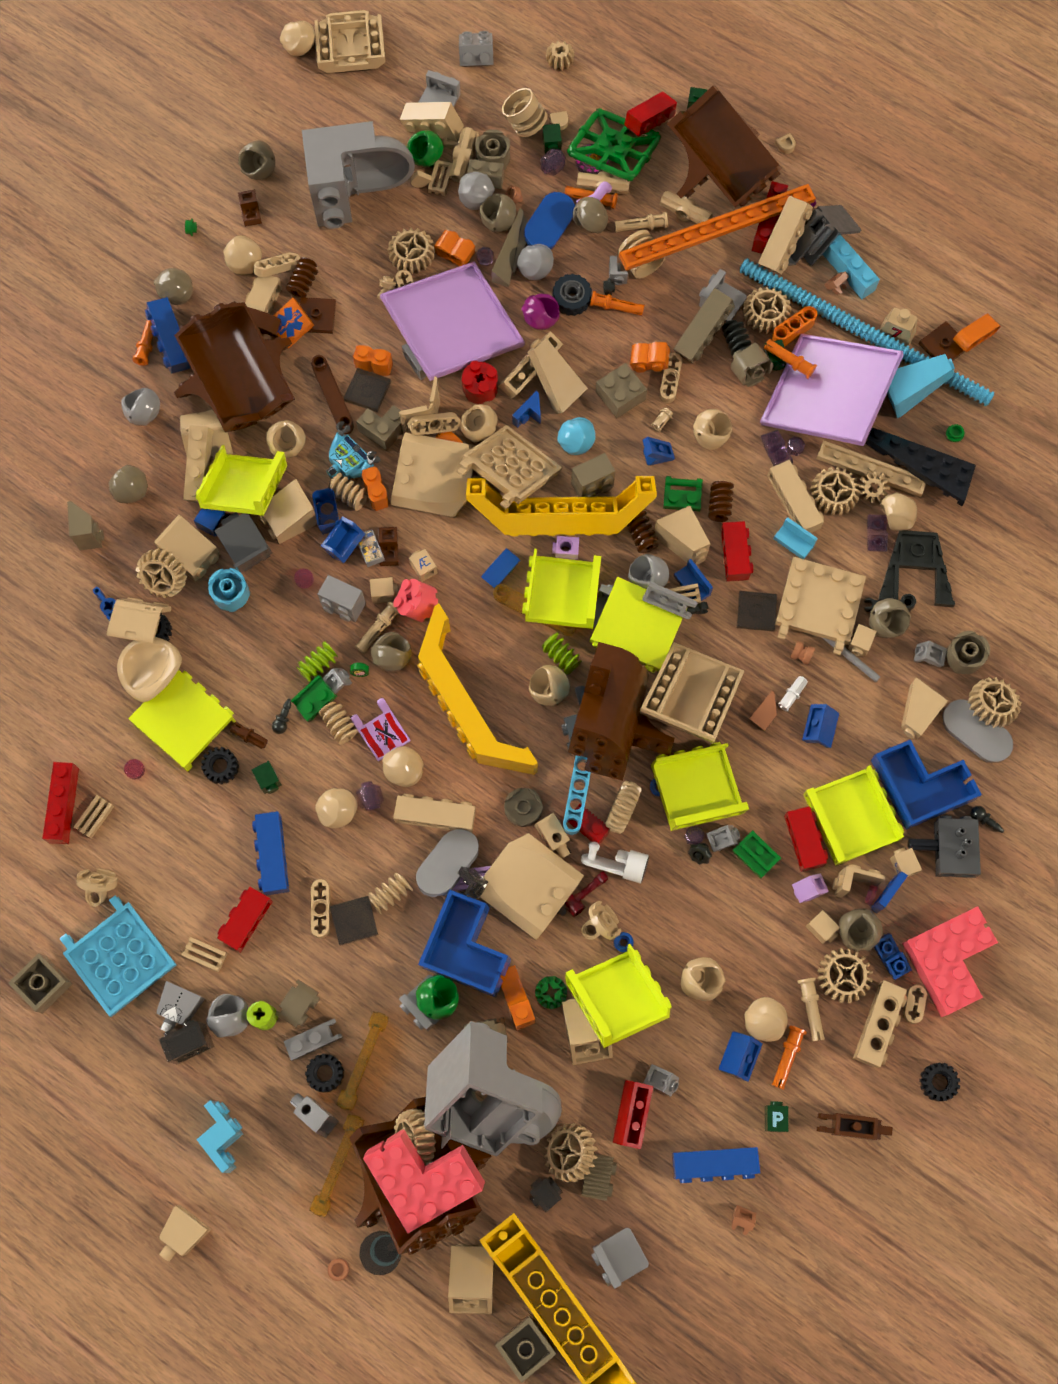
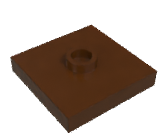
(320, 312)
(941, 342)

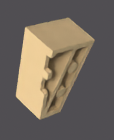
(434, 117)

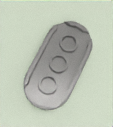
(984, 741)
(441, 867)

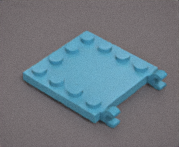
(118, 958)

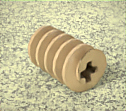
(348, 493)
(336, 722)
(389, 892)

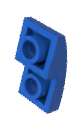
(501, 568)
(891, 957)

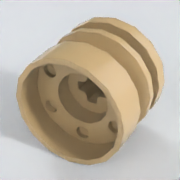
(524, 112)
(636, 239)

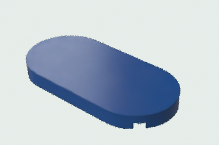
(549, 220)

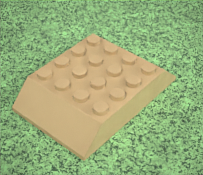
(692, 692)

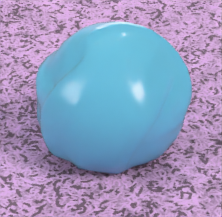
(576, 436)

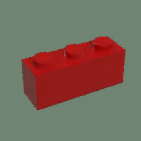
(650, 113)
(736, 551)
(806, 839)
(244, 919)
(632, 1114)

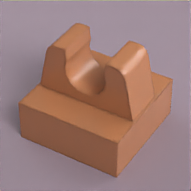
(836, 281)
(743, 1218)

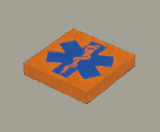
(293, 321)

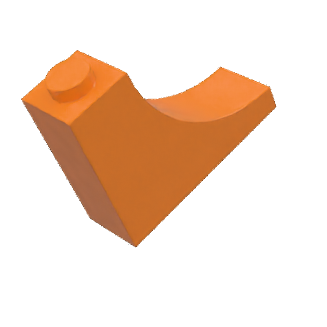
(516, 999)

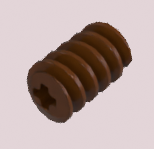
(302, 277)
(720, 501)
(642, 534)

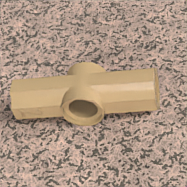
(462, 154)
(592, 181)
(685, 208)

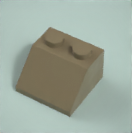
(83, 528)

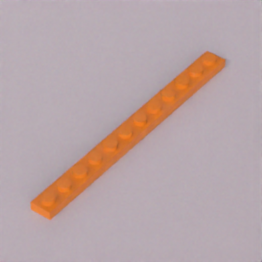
(711, 228)

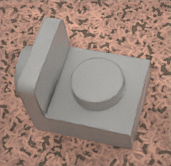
(617, 276)
(930, 653)
(337, 679)
(723, 837)
(662, 1080)

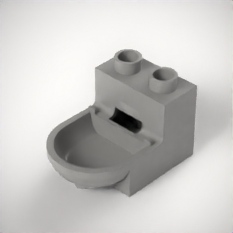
(374, 164)
(516, 1105)

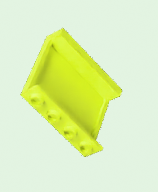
(241, 483)
(562, 591)
(636, 625)
(182, 719)
(697, 786)
(854, 815)
(619, 997)

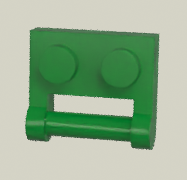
(680, 498)

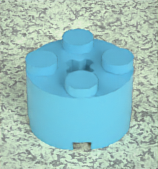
(238, 591)

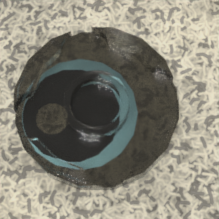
(379, 1253)

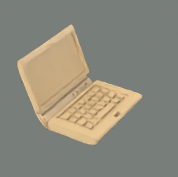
(405, 415)
(210, 420)
(136, 619)

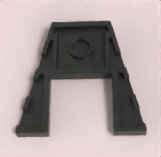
(917, 551)

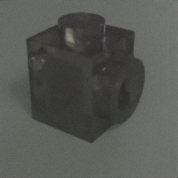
(545, 1193)

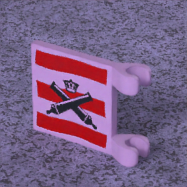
(381, 733)

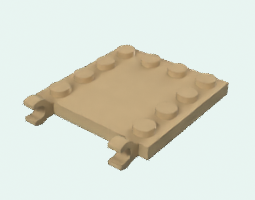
(510, 465)
(820, 602)

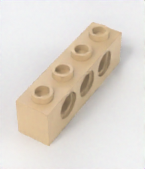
(864, 1051)

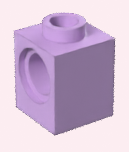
(571, 542)
(810, 888)

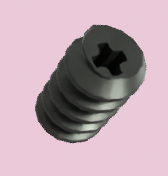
(735, 336)

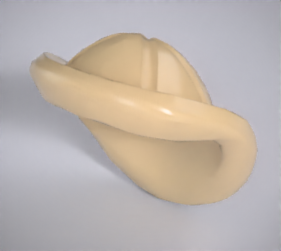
(147, 668)

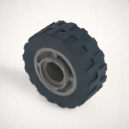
(572, 304)

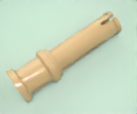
(649, 222)
(383, 620)
(810, 999)

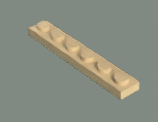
(862, 464)

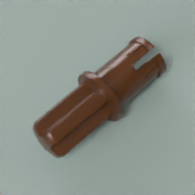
(248, 735)

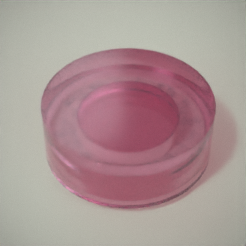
(303, 578)
(134, 769)
(871, 894)

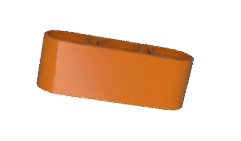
(797, 320)
(976, 332)

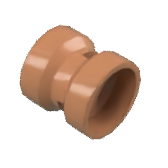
(802, 653)

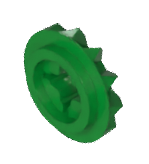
(546, 1000)

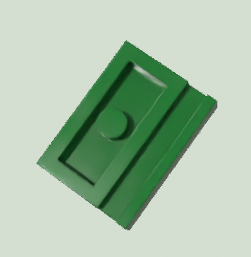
(313, 698)
(756, 854)

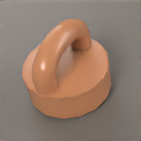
(514, 193)

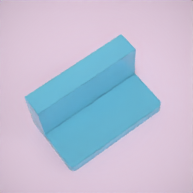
(795, 538)

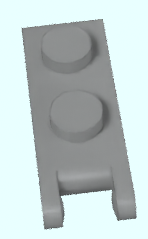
(668, 600)
(311, 1040)

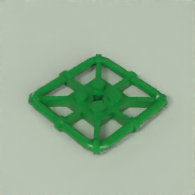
(623, 146)

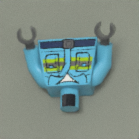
(348, 456)

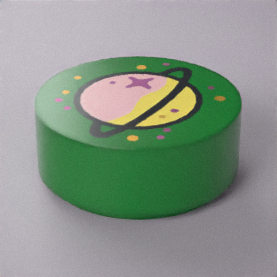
(359, 669)

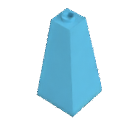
(918, 381)

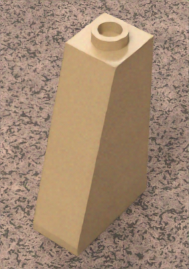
(556, 376)

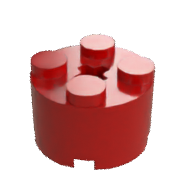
(480, 382)

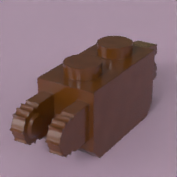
(854, 1126)

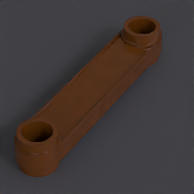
(331, 391)

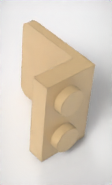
(853, 872)

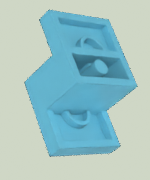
(220, 1136)

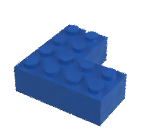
(919, 794)
(454, 949)

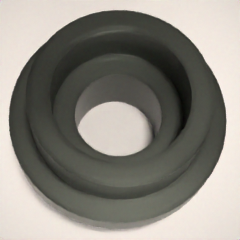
(609, 287)

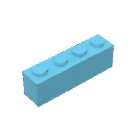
(846, 259)

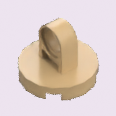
(97, 882)
(603, 920)

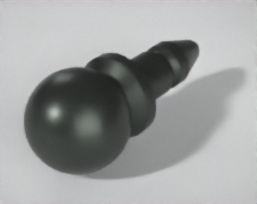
(279, 725)
(979, 813)

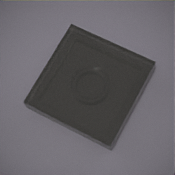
(367, 389)
(756, 611)
(354, 920)

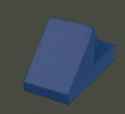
(529, 409)
(657, 451)

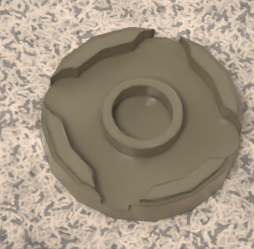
(523, 807)

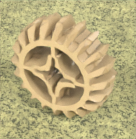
(415, 255)
(765, 301)
(849, 489)
(161, 573)
(994, 702)
(623, 807)
(852, 982)
(413, 1123)
(570, 1166)

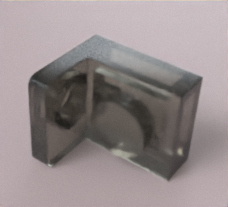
(475, 881)

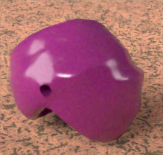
(540, 311)

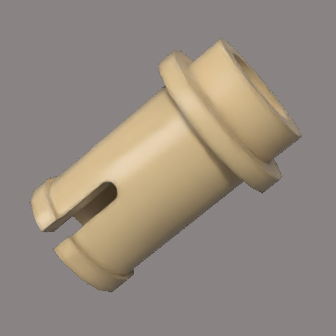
(661, 420)

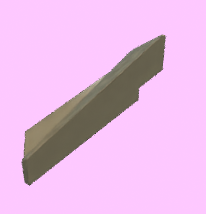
(507, 259)

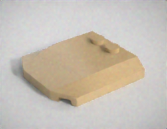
(349, 42)
(428, 475)
(529, 884)

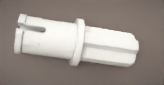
(792, 693)

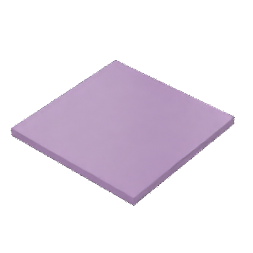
(452, 320)
(841, 393)

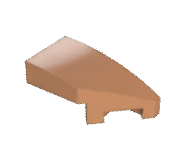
(765, 712)

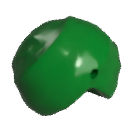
(425, 148)
(437, 997)

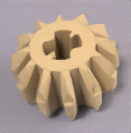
(560, 55)
(880, 488)

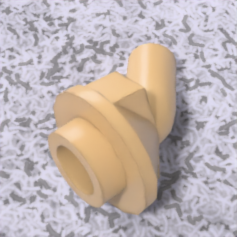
(387, 284)

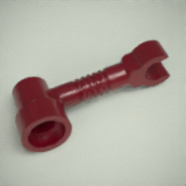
(574, 902)

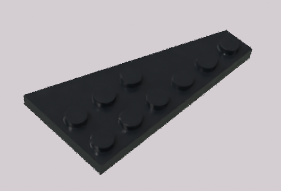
(929, 465)

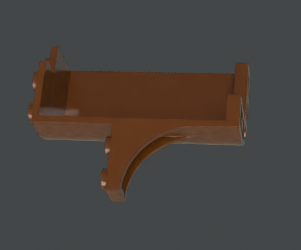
(724, 148)
(233, 366)
(611, 716)
(376, 1204)

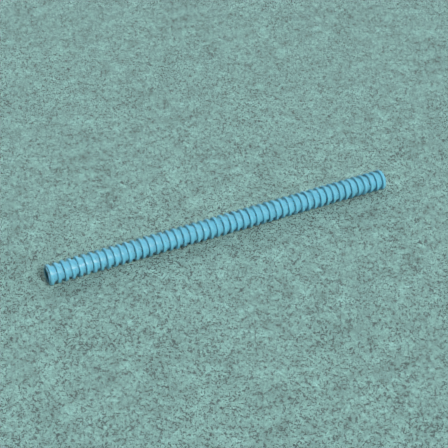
(857, 327)

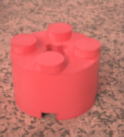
(416, 600)

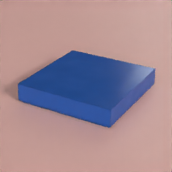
(889, 892)

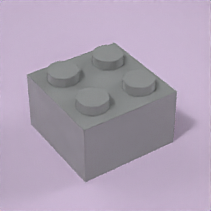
(341, 599)

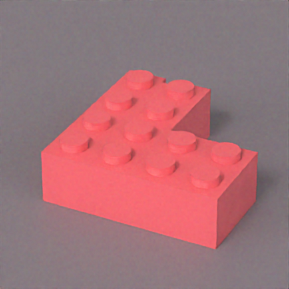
(940, 957)
(417, 1190)

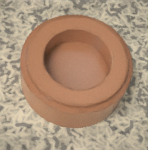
(338, 1269)

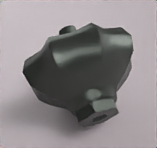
(700, 853)

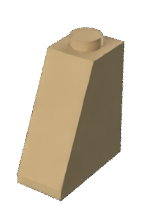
(920, 708)

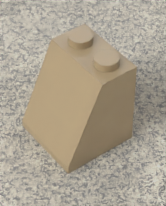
(289, 513)
(683, 535)
(190, 547)
(582, 1039)
(470, 1280)

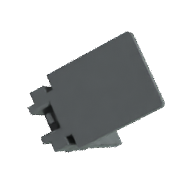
(821, 231)
(243, 541)

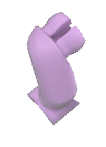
(602, 189)

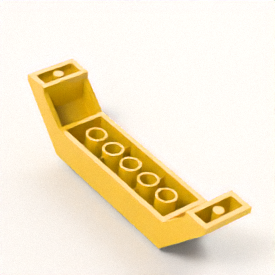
(562, 514)
(459, 706)
(554, 1304)

